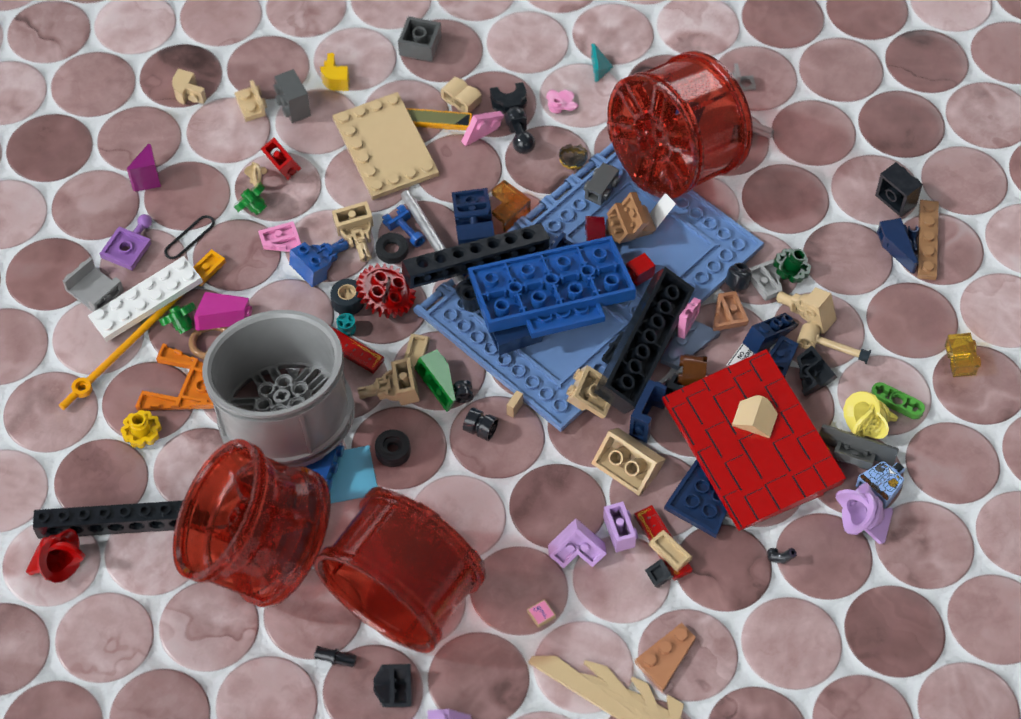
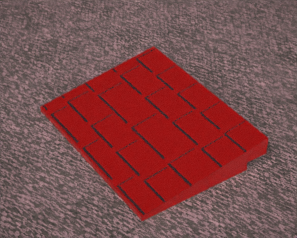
(749, 471)

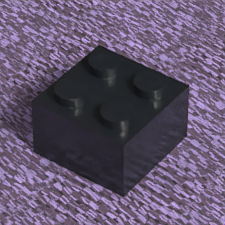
(898, 189)

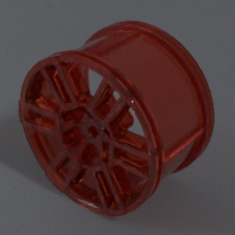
(682, 149)
(400, 569)

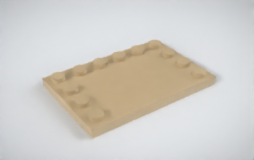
(385, 145)

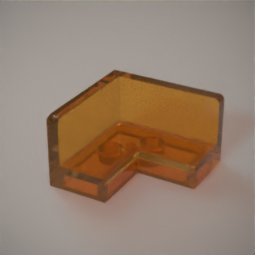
(513, 204)

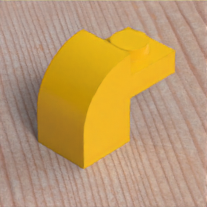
(333, 76)

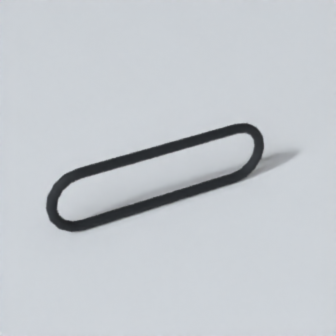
(175, 257)

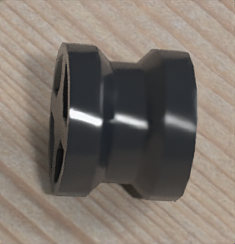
(463, 391)

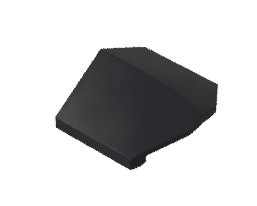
(394, 685)

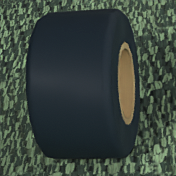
(345, 298)

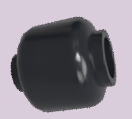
(738, 277)

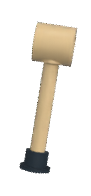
(810, 336)

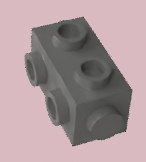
(601, 184)

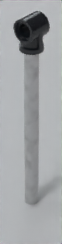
(463, 287)

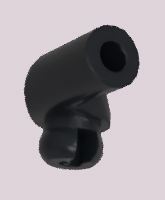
(782, 558)

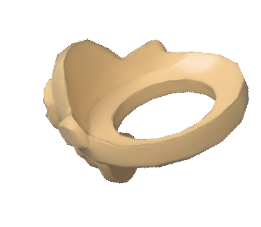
(251, 171)

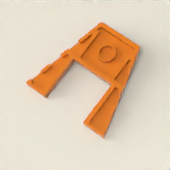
(193, 392)

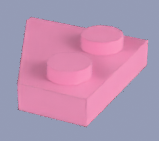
(481, 126)
(280, 237)
(688, 317)

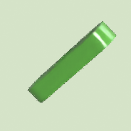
(913, 402)

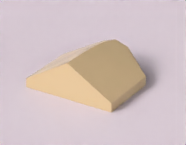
(756, 416)

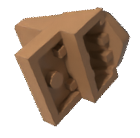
(629, 220)

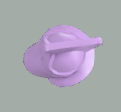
(864, 512)

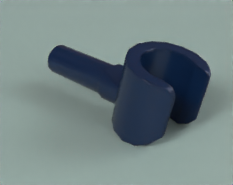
(913, 235)

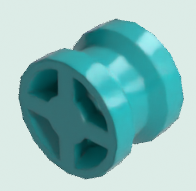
(344, 320)

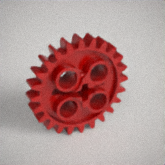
(372, 287)

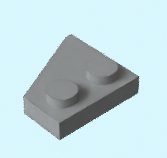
(766, 280)

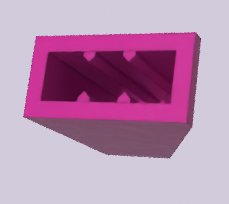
(221, 311)

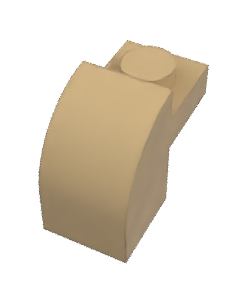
(186, 89)

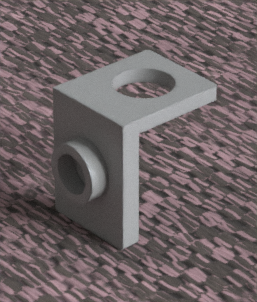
(736, 73)

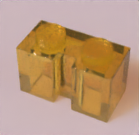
(962, 354)

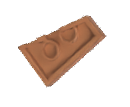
(664, 657)

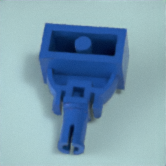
(315, 260)

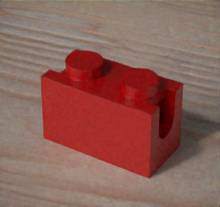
(281, 159)

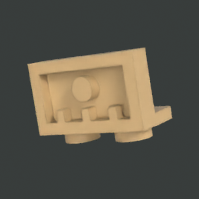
(251, 103)

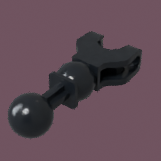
(512, 107)

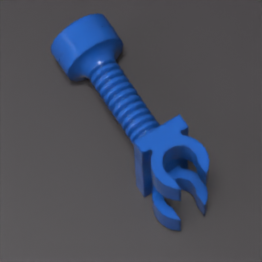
(417, 238)

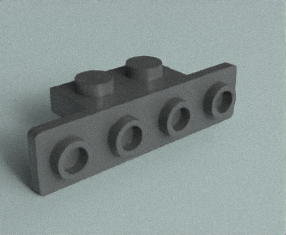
(857, 449)

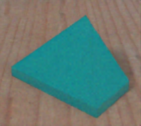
(600, 63)

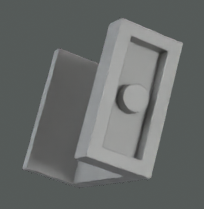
(92, 286)

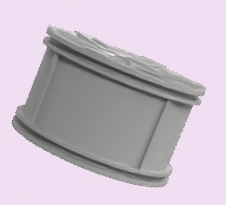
(289, 419)

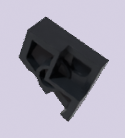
(813, 371)

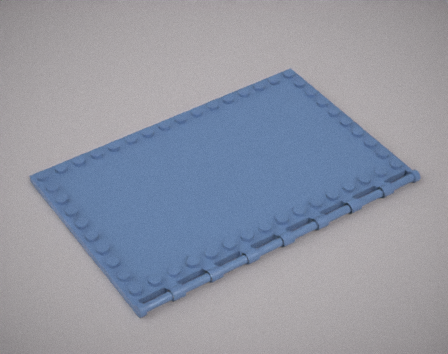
(691, 242)

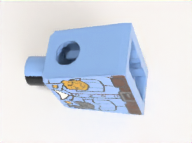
(883, 481)

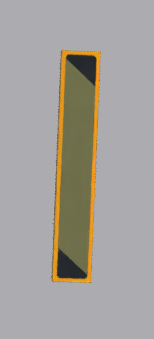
(440, 119)

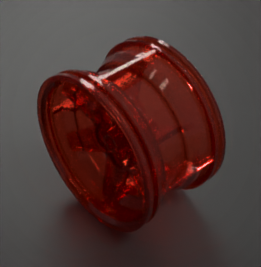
(251, 524)

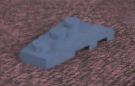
(696, 339)

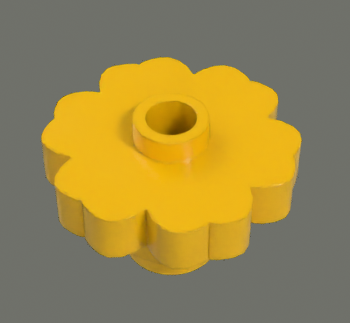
(141, 429)

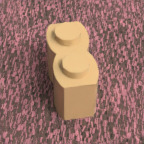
(461, 95)

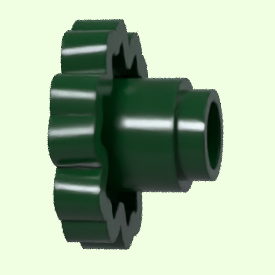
(792, 265)

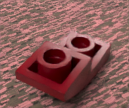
(594, 227)

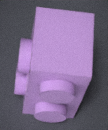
(619, 526)

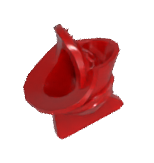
(57, 556)

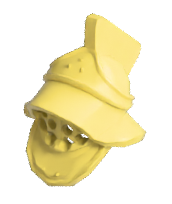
(867, 415)

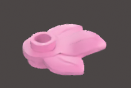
(561, 101)

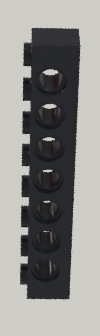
(457, 259)
(107, 519)

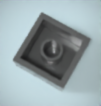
(419, 39)
(292, 96)

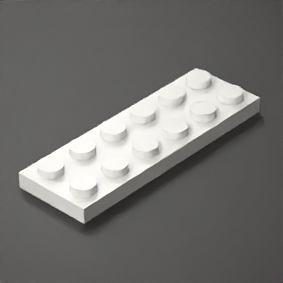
(145, 298)

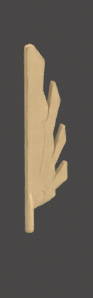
(607, 691)

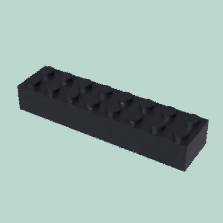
(644, 340)

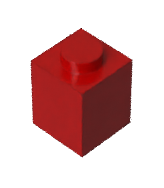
(640, 269)

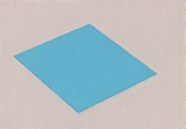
(354, 475)

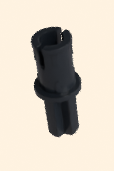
(612, 346)
(335, 656)

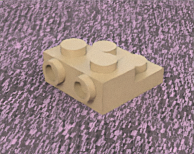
(582, 392)

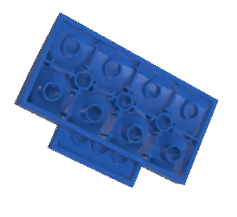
(553, 288)

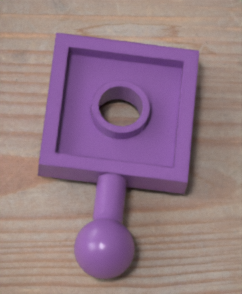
(122, 238)

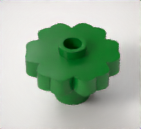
(252, 200)
(179, 317)

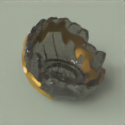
(573, 156)

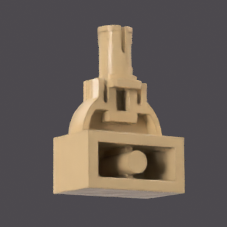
(355, 224)
(813, 307)
(395, 385)

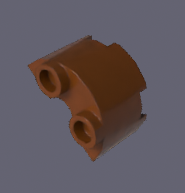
(693, 369)

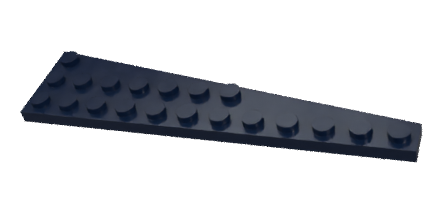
(695, 496)

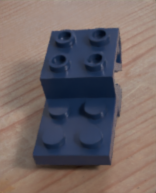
(472, 215)

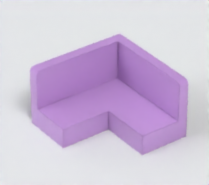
(574, 541)

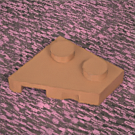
(729, 312)

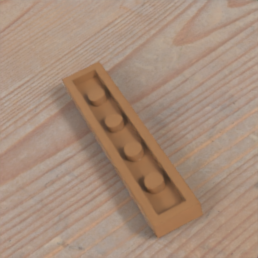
(928, 239)

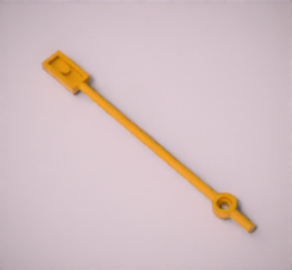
(205, 268)

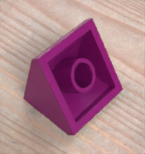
(144, 171)

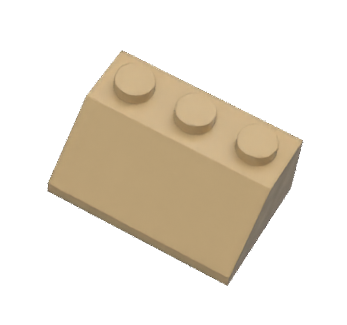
(628, 461)

